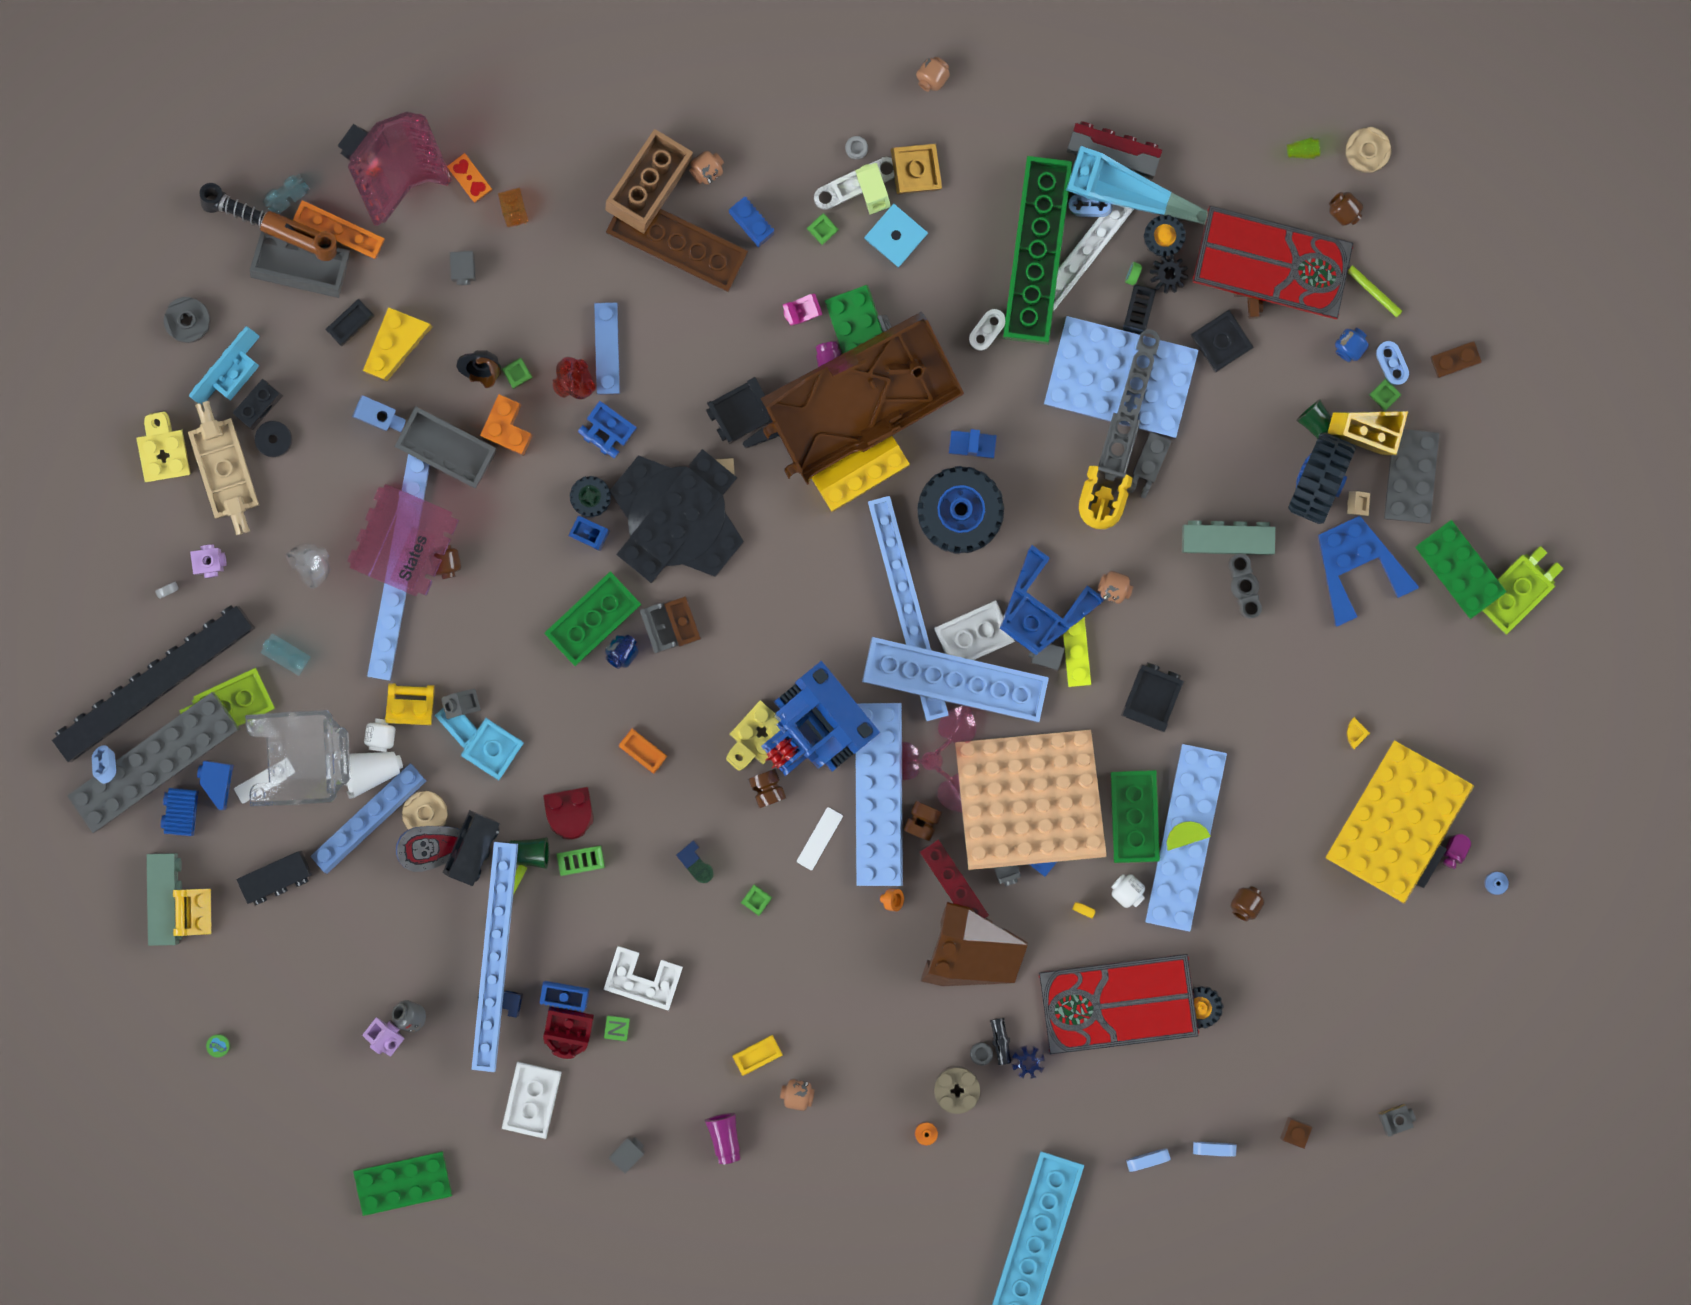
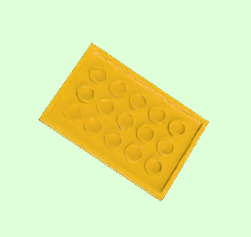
(1399, 821)

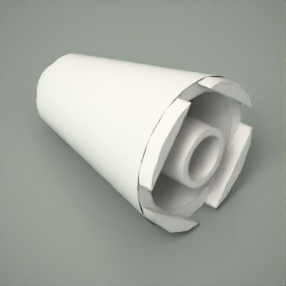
(371, 770)

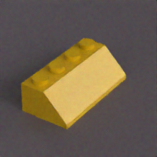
(859, 473)

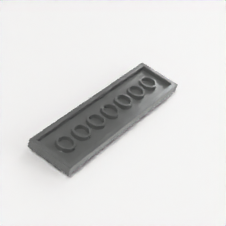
(155, 761)

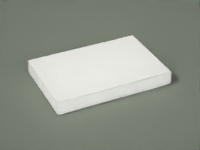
(974, 633)
(531, 1100)

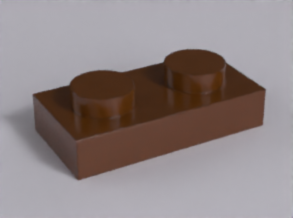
(1456, 359)
(682, 621)

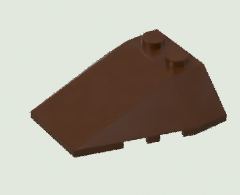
(973, 951)

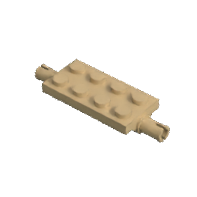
(223, 468)

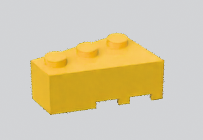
(394, 342)
(1370, 430)

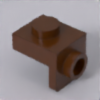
(1255, 306)

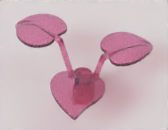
(957, 728)

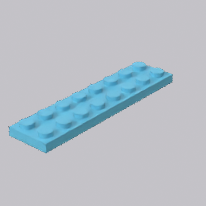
(1038, 1231)

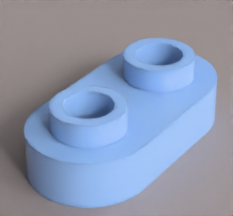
(1392, 363)

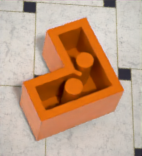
(500, 426)

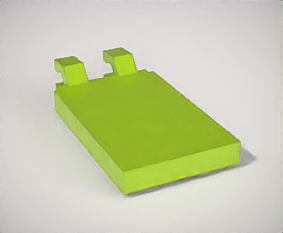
(1525, 588)
(241, 696)

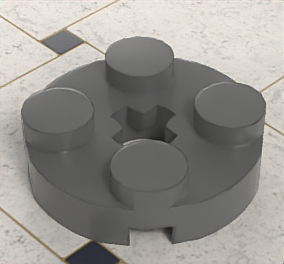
(199, 324)

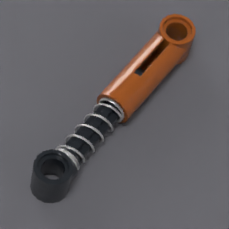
(271, 223)

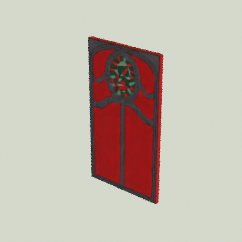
(1273, 262)
(1119, 1004)

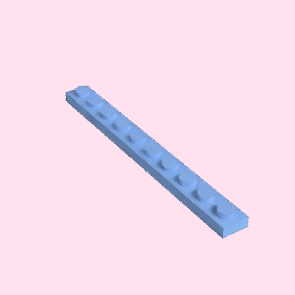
(902, 589)
(392, 598)
(494, 956)

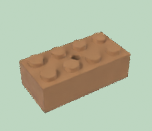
(658, 162)

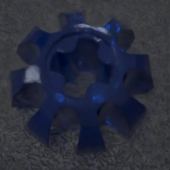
(1023, 1057)

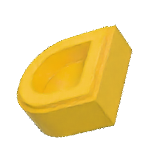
(1083, 909)

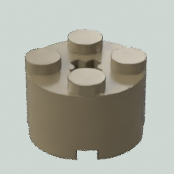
(946, 1081)

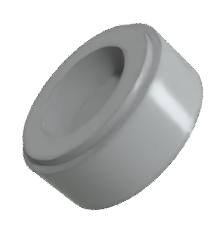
(856, 147)
(166, 590)

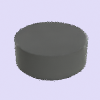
(981, 1053)

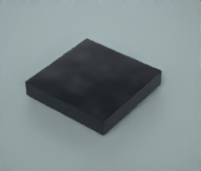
(1222, 341)

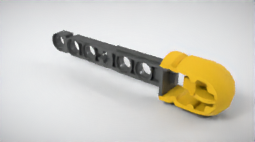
(1110, 464)

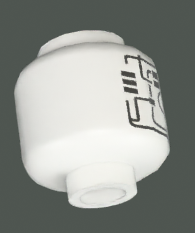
(379, 735)
(1128, 891)

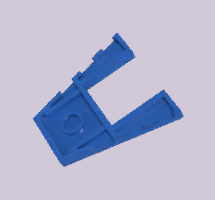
(1348, 548)
(1033, 622)

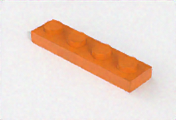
(344, 231)

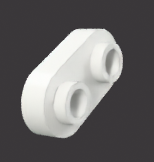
(987, 330)

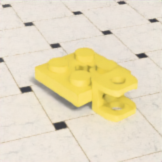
(165, 439)
(745, 733)

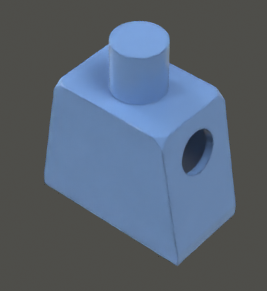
(367, 412)

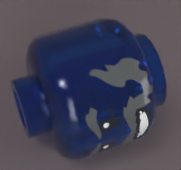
(621, 651)

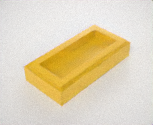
(757, 1055)

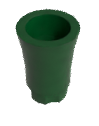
(1315, 419)
(532, 852)

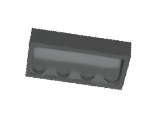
(297, 268)
(446, 447)

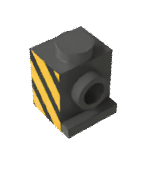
(1389, 1116)

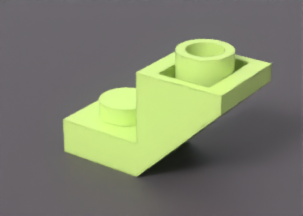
(873, 188)

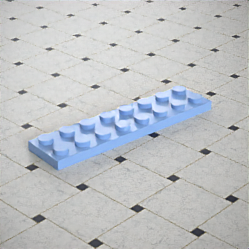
(955, 679)
(880, 799)
(1181, 869)

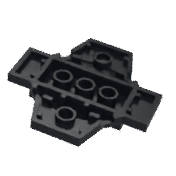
(676, 516)

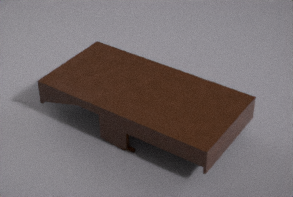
(861, 397)

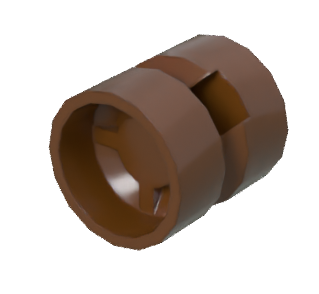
(767, 788)
(926, 813)

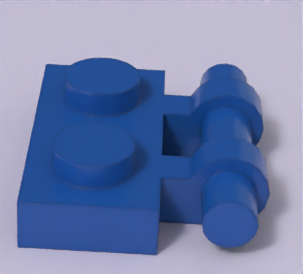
(612, 424)

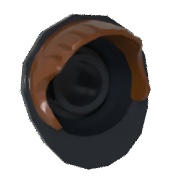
(480, 367)

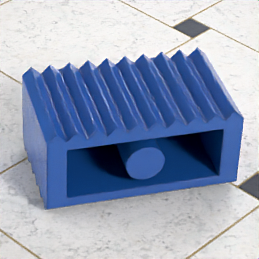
(751, 221)
(180, 811)
(564, 996)

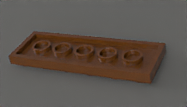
(685, 248)

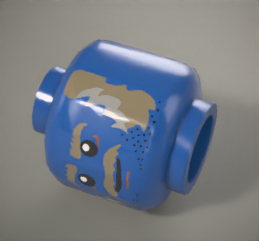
(1351, 344)

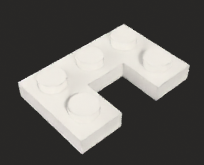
(656, 992)

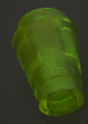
(1305, 149)

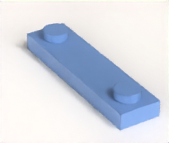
(607, 348)

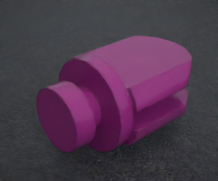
(1457, 850)

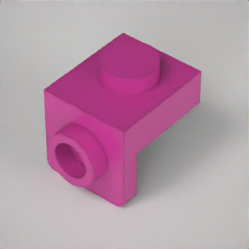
(802, 310)

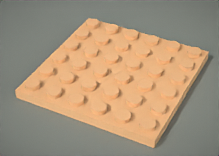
(1030, 799)

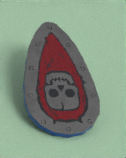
(426, 847)

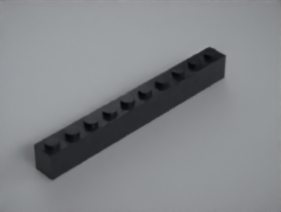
(153, 683)

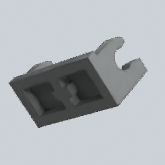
(659, 627)

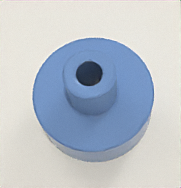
(1492, 879)

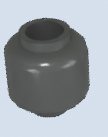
(409, 1016)

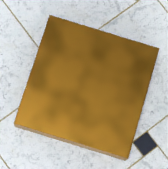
(916, 168)

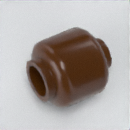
(1345, 208)
(449, 564)
(1247, 903)

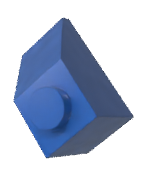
(216, 781)

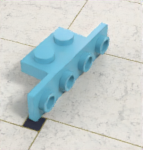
(230, 370)

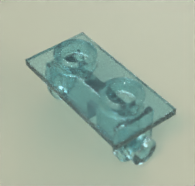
(292, 188)
(285, 654)

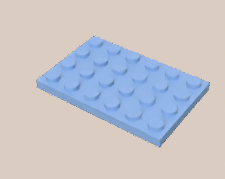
(1095, 367)

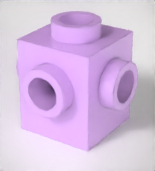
(200, 558)
(383, 1037)

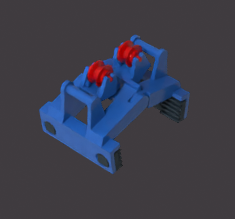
(817, 721)

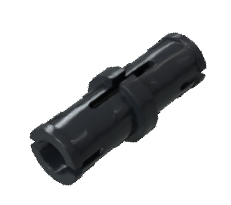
(1001, 1041)

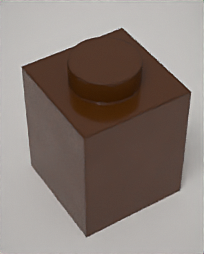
(1296, 1132)

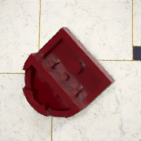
(569, 812)
(567, 1032)

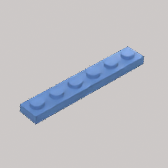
(368, 818)

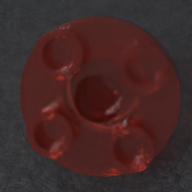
(573, 379)

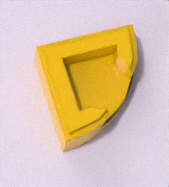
(1356, 733)

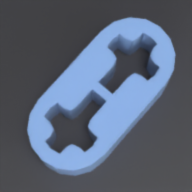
(1088, 211)
(103, 764)
(1214, 1148)
(1148, 1160)

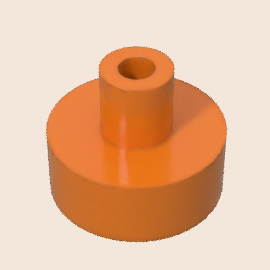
(892, 899)
(926, 1127)

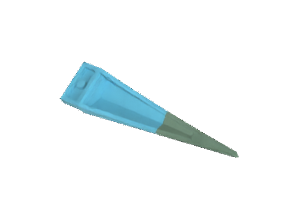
(1112, 183)

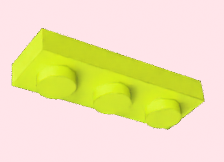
(1077, 655)

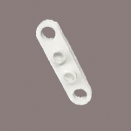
(847, 187)

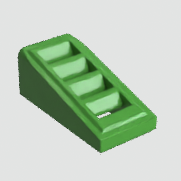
(599, 859)

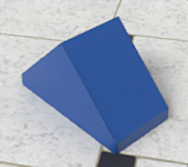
(589, 533)

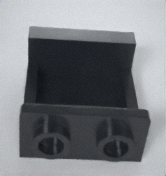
(739, 411)
(1152, 697)

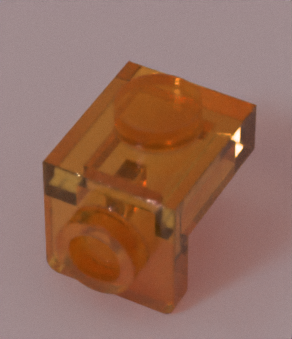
(513, 207)

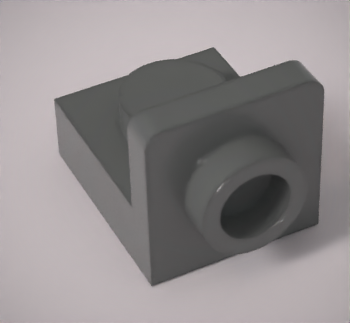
(460, 703)
(1007, 874)

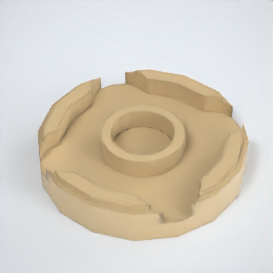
(1368, 149)
(424, 810)

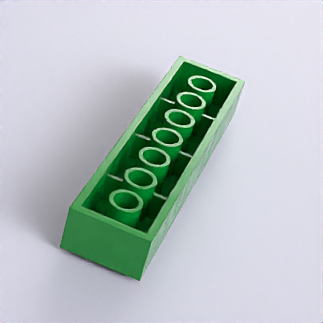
(1037, 250)

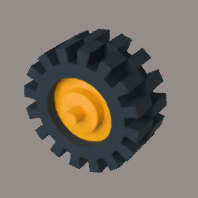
(1164, 235)
(1207, 1006)

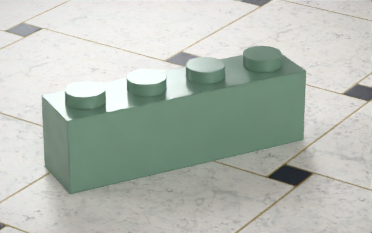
(1228, 539)
(161, 881)

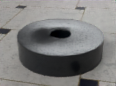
(263, 435)

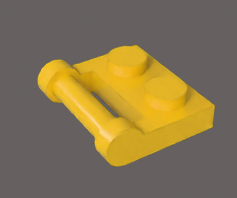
(409, 711)
(198, 912)

